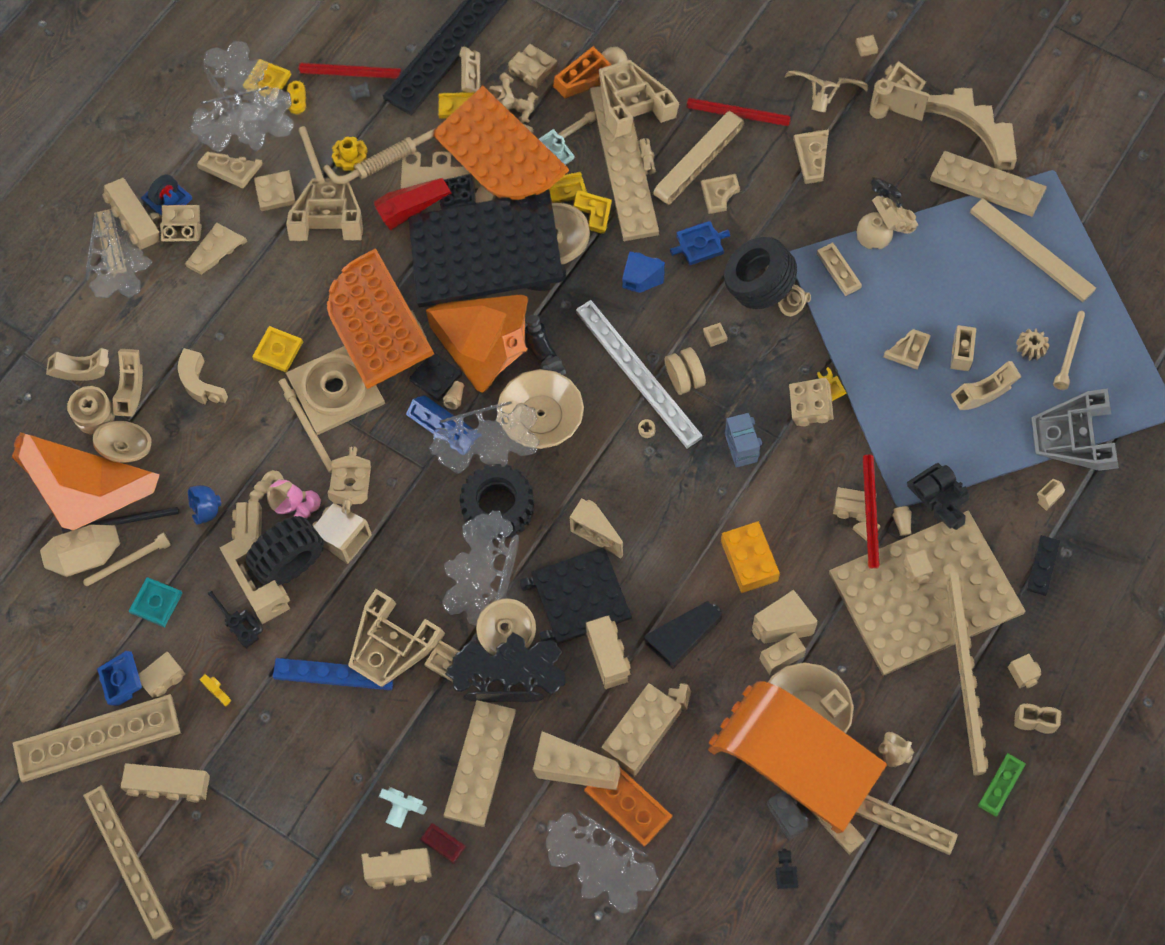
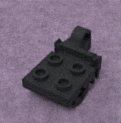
(941, 493)

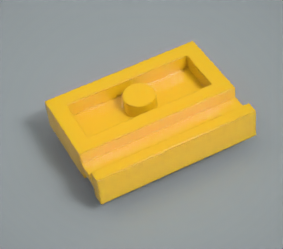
(451, 102)
(567, 187)

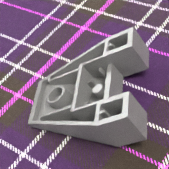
(1068, 432)

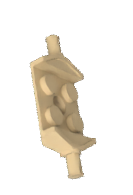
(349, 470)

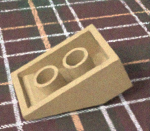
(593, 526)

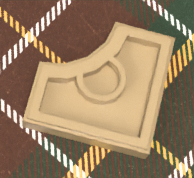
(718, 191)

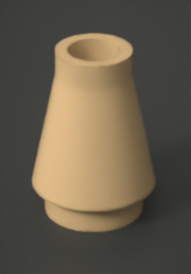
(453, 397)
(903, 520)

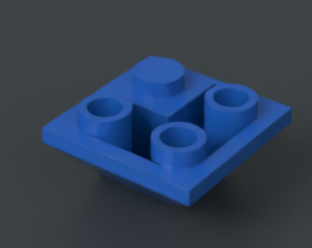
(642, 272)

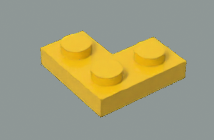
(596, 206)

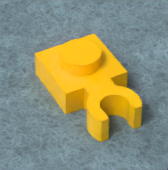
(836, 387)
(213, 685)

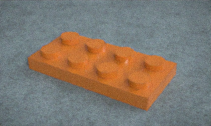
(632, 808)

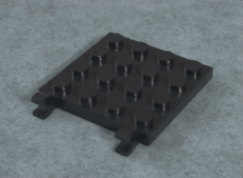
(578, 593)

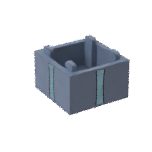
(742, 439)

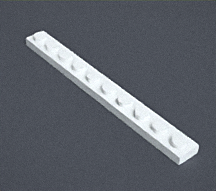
(639, 374)

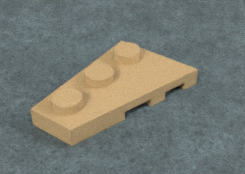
(229, 169)
(215, 246)

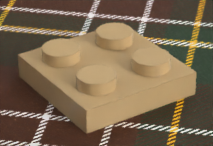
(275, 190)

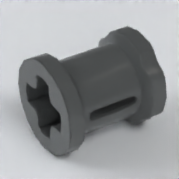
(353, 89)

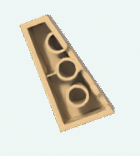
(573, 764)

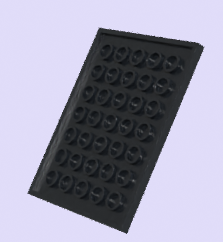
(484, 249)

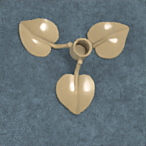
(820, 101)

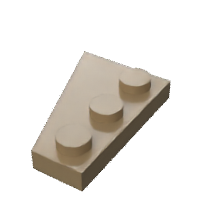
(812, 153)

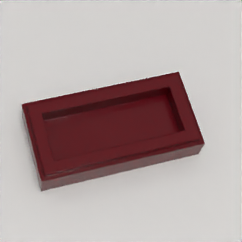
(442, 843)

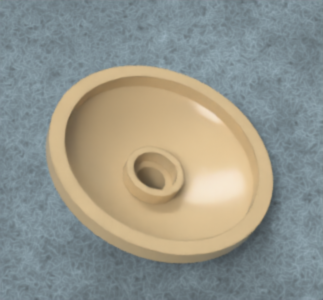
(122, 441)
(509, 611)

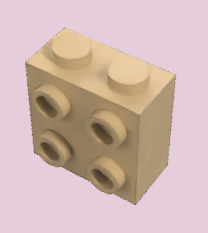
(811, 402)

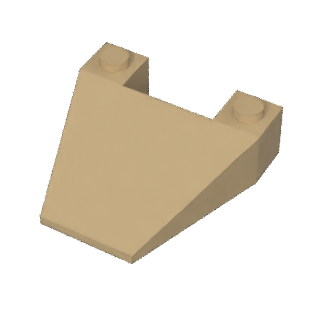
(632, 92)
(325, 207)
(385, 649)

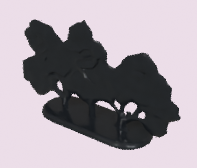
(511, 666)

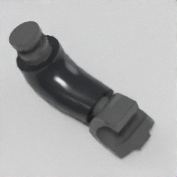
(540, 345)

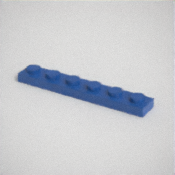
(322, 673)

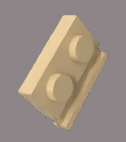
(441, 659)

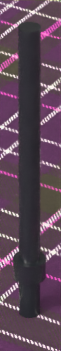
(132, 518)

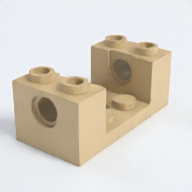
(266, 601)

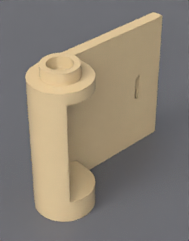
(897, 98)

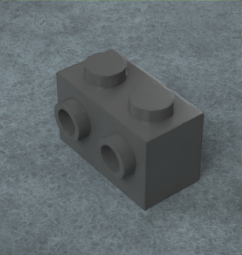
(787, 814)

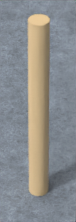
(311, 154)

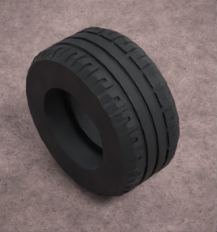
(772, 284)

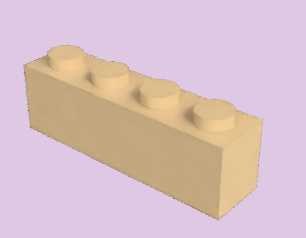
(131, 213)
(165, 781)

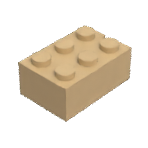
(608, 652)

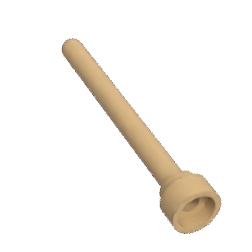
(1062, 380)
(160, 542)

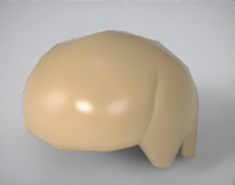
(614, 55)

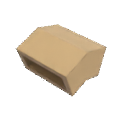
(1050, 493)

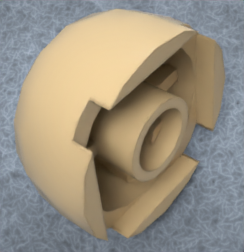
(873, 231)

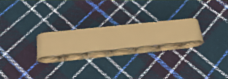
(698, 157)

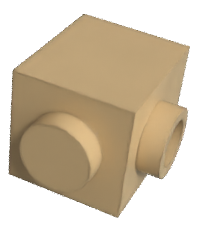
(918, 567)
(1025, 671)

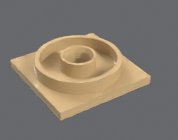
(329, 408)

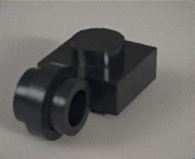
(786, 876)

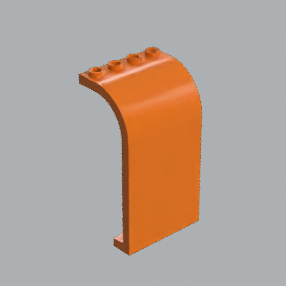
(799, 752)

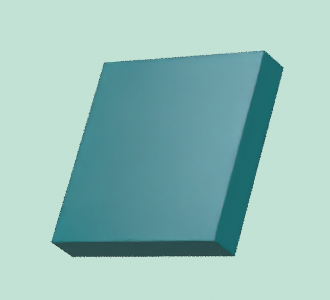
(155, 602)

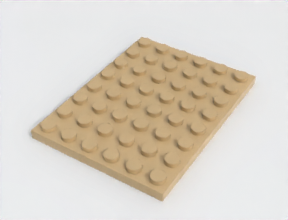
(915, 620)

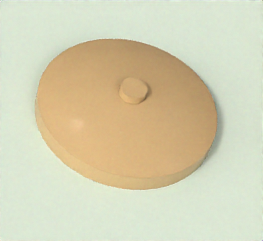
(571, 231)

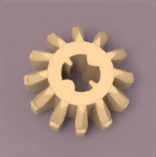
(1039, 346)

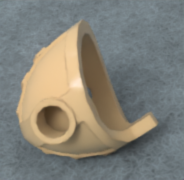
(794, 301)
(895, 750)

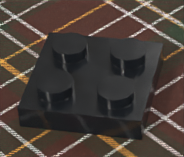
(435, 376)

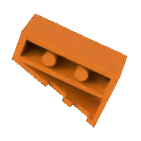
(581, 74)

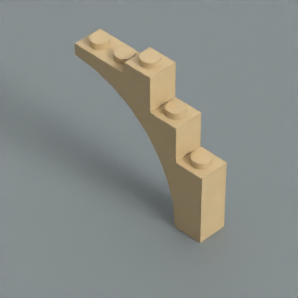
(997, 137)

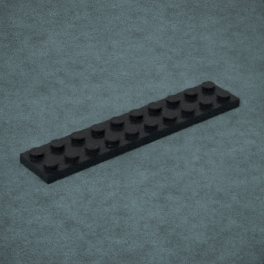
(441, 53)

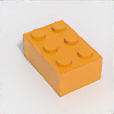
(750, 557)

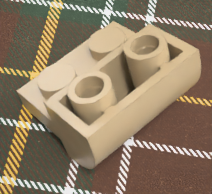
(180, 223)

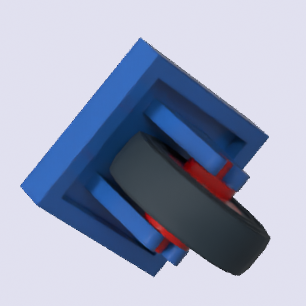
(165, 192)

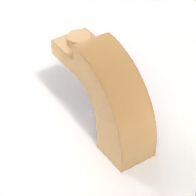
(78, 368)
(189, 368)
(130, 383)
(979, 393)

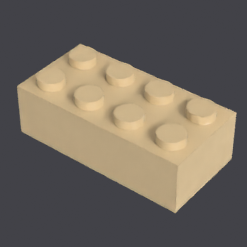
(641, 729)

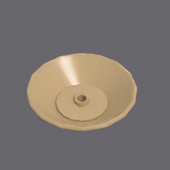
(551, 395)
(813, 683)

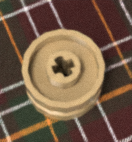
(685, 371)
(90, 408)

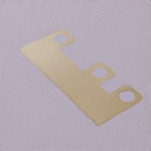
(414, 174)

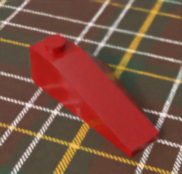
(403, 203)

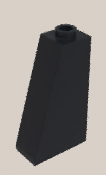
(678, 637)

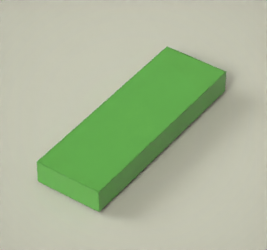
(1001, 784)

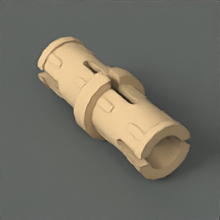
(647, 156)

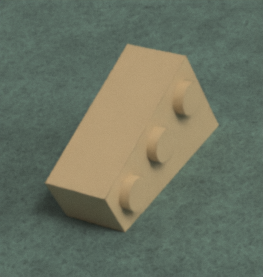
(396, 868)

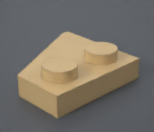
(909, 349)

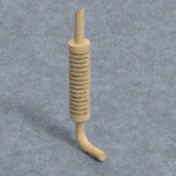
(381, 159)

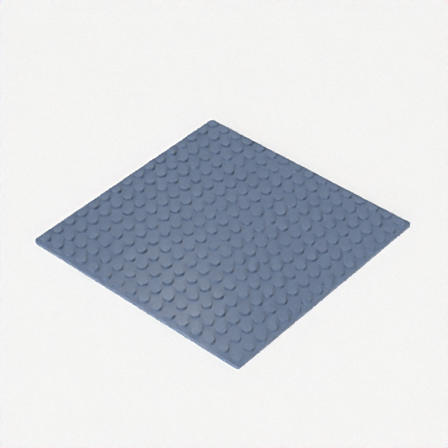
(970, 277)

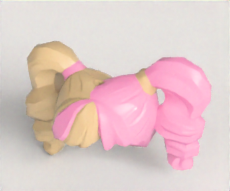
(284, 496)

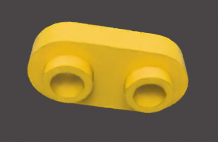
(297, 95)

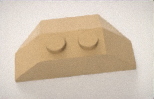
(80, 549)

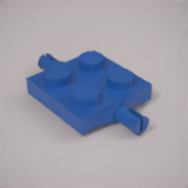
(700, 243)

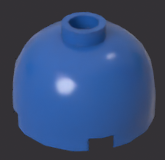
(204, 503)

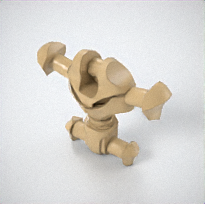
(505, 96)

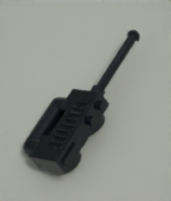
(886, 190)
(235, 621)

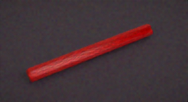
(347, 70)
(741, 112)
(871, 511)

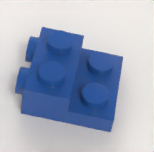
(119, 679)

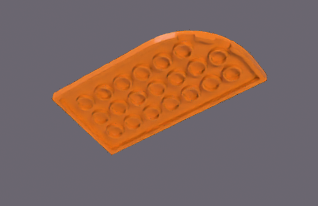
(498, 148)
(375, 320)

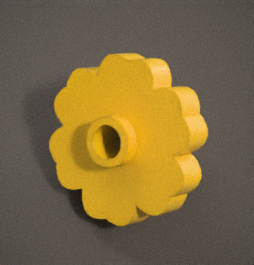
(349, 153)

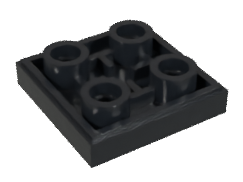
(462, 192)

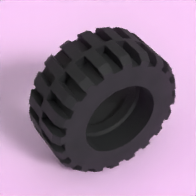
(499, 479)
(285, 551)

